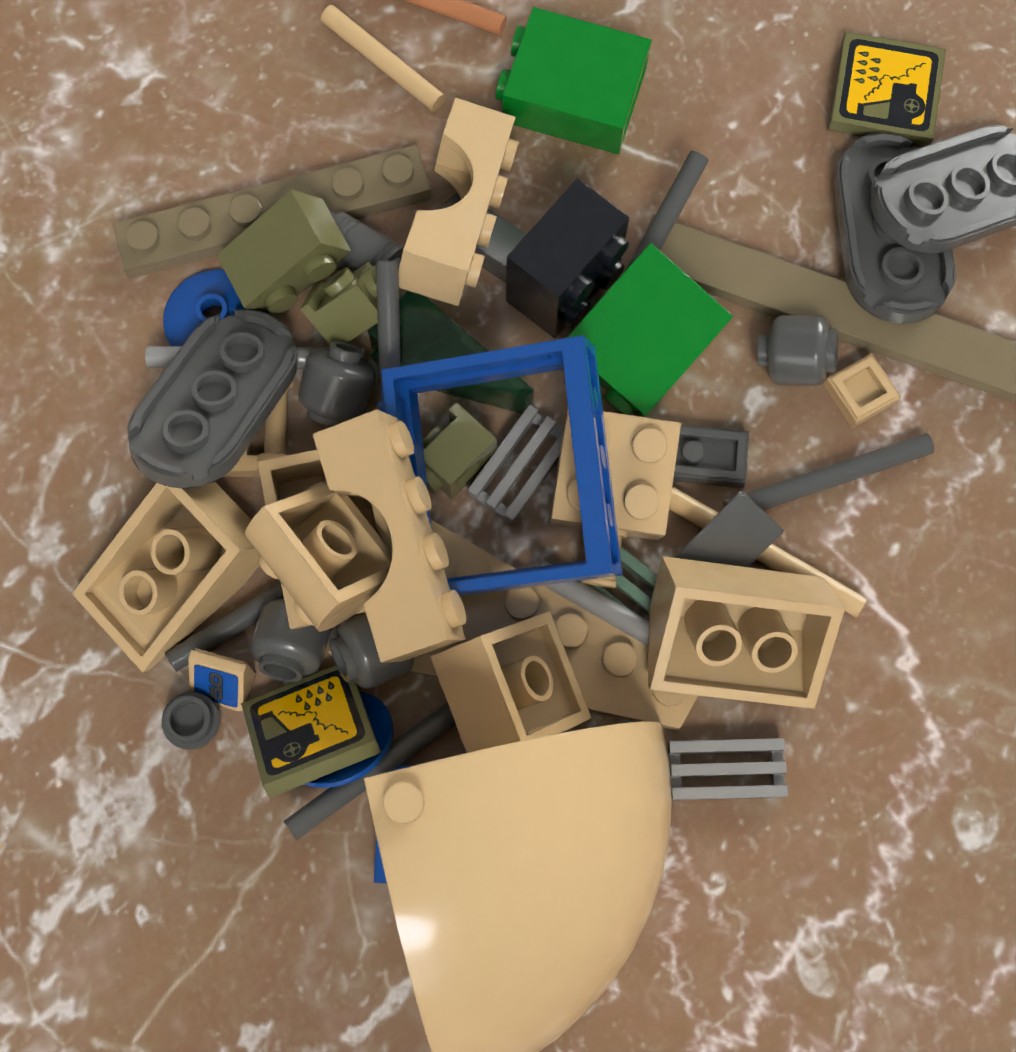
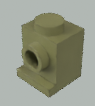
(343, 304)
(456, 452)

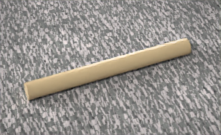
(772, 557)

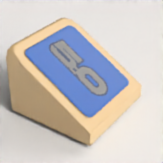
(220, 678)

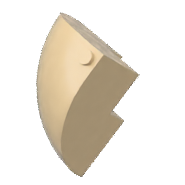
(523, 878)

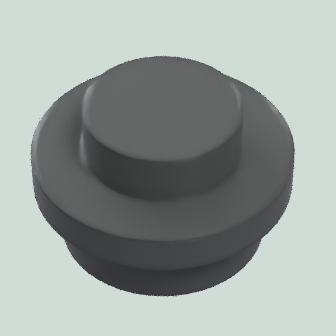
(190, 720)

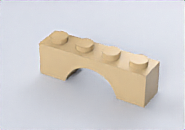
(443, 242)
(414, 604)

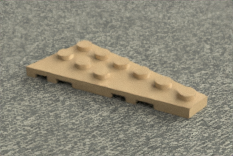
(604, 659)

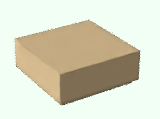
(861, 390)

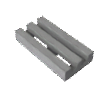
(546, 427)
(775, 767)

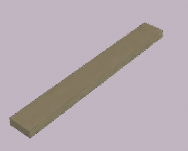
(789, 289)

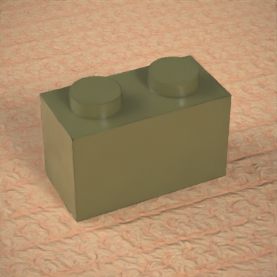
(284, 253)

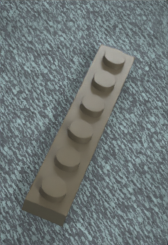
(209, 225)

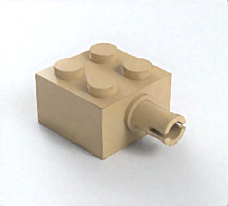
(642, 475)

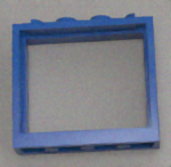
(589, 443)

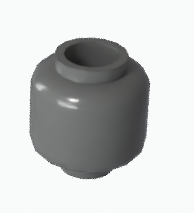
(799, 350)
(336, 383)
(283, 651)
(358, 656)

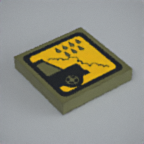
(887, 88)
(308, 730)

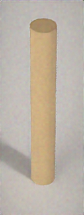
(383, 58)

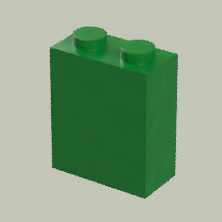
(574, 79)
(649, 331)

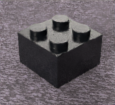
(567, 259)

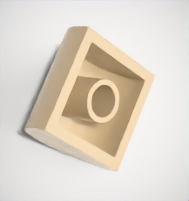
(320, 554)

